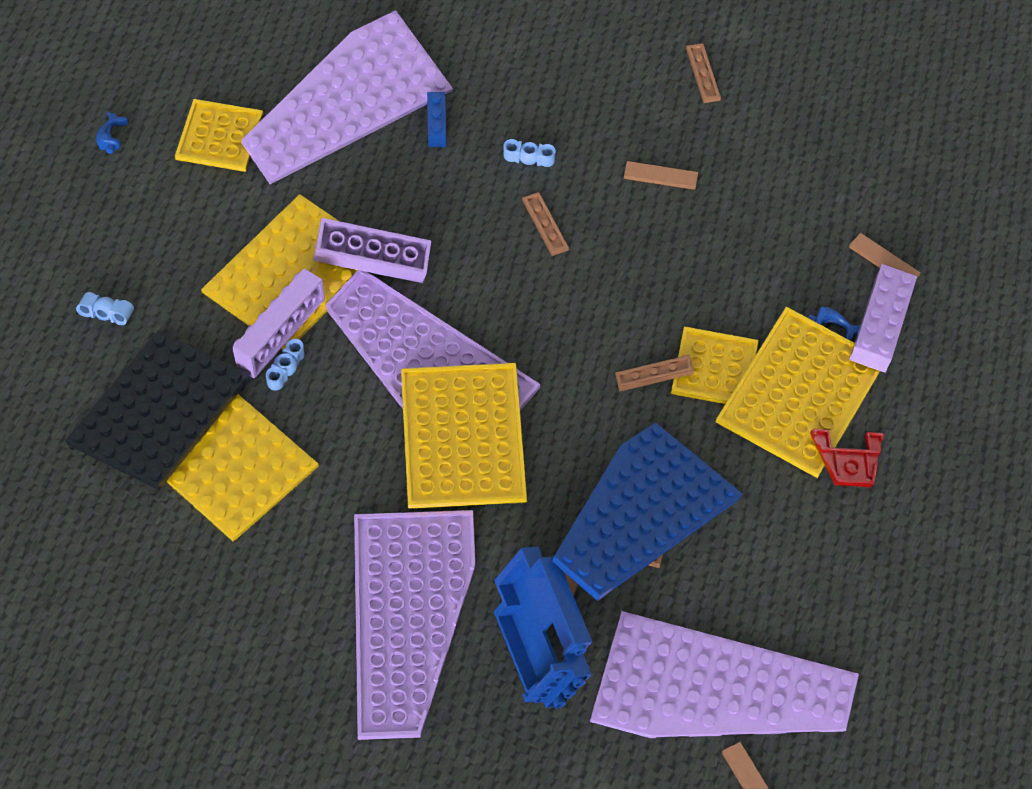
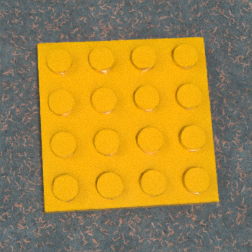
(216, 133)
(717, 364)

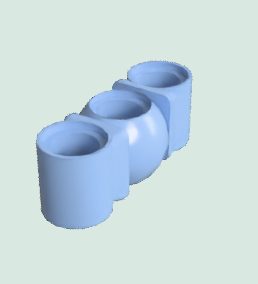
(515, 151)
(105, 308)
(288, 357)

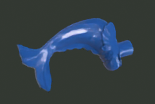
(104, 137)
(828, 315)

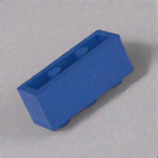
(436, 119)

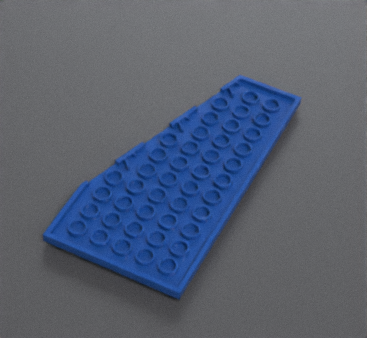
(640, 510)

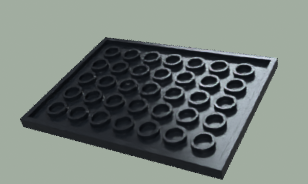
(158, 410)

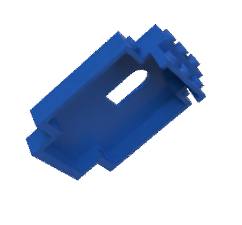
(532, 599)

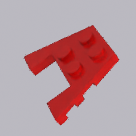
(849, 466)

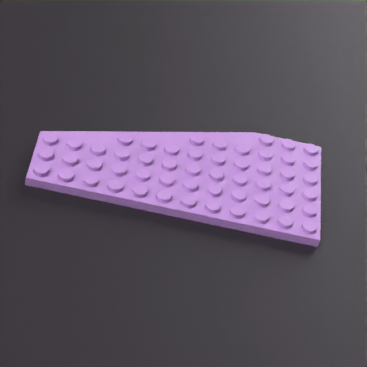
(353, 91)
(400, 335)
(408, 603)
(700, 684)

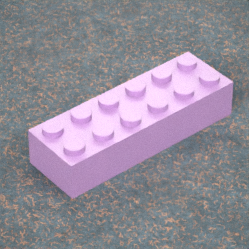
(372, 250)
(883, 318)
(278, 323)

